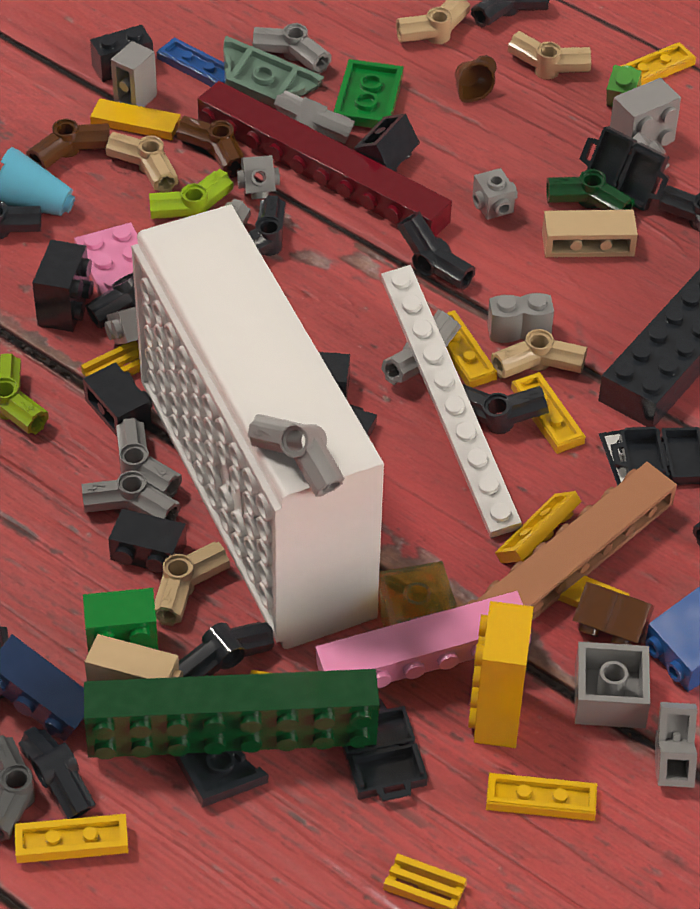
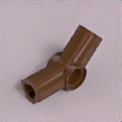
(217, 138)
(67, 141)

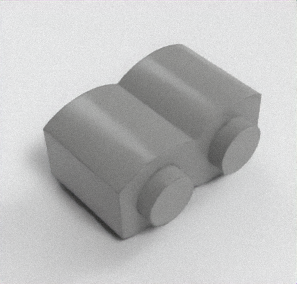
(515, 316)

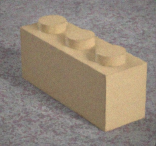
(589, 233)

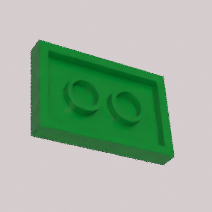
(369, 91)

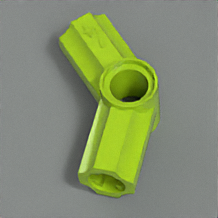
(192, 198)
(14, 403)

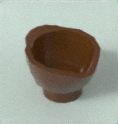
(475, 78)

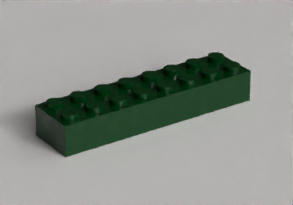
(231, 713)

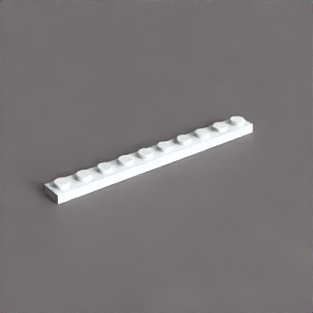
(451, 402)

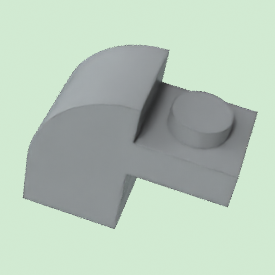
(676, 745)

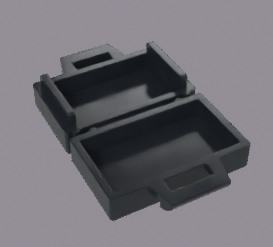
(628, 165)
(672, 453)
(392, 764)

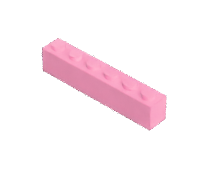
(413, 645)

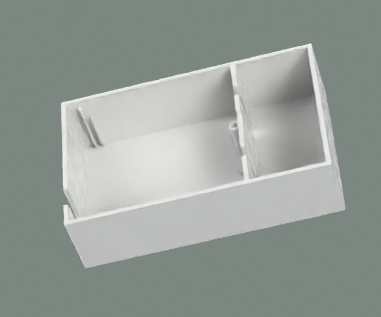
(212, 357)

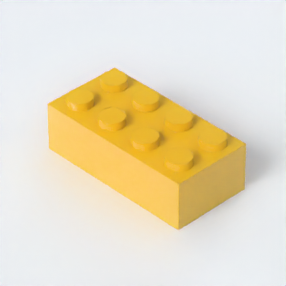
(500, 673)

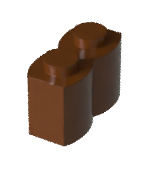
(612, 614)

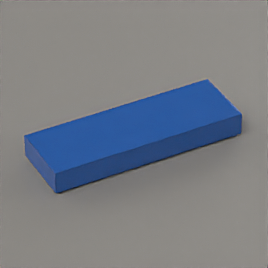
(192, 62)

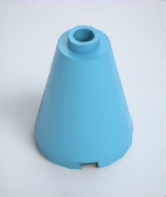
(29, 184)

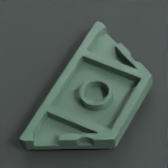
(264, 74)

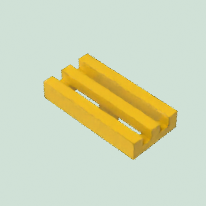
(120, 355)
(427, 878)

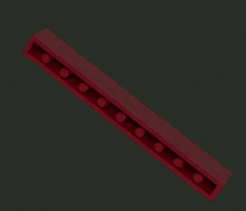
(323, 158)

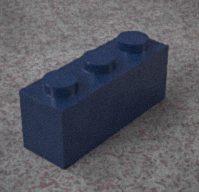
(40, 689)

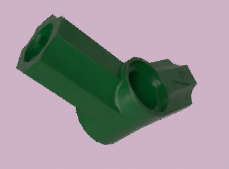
(588, 190)

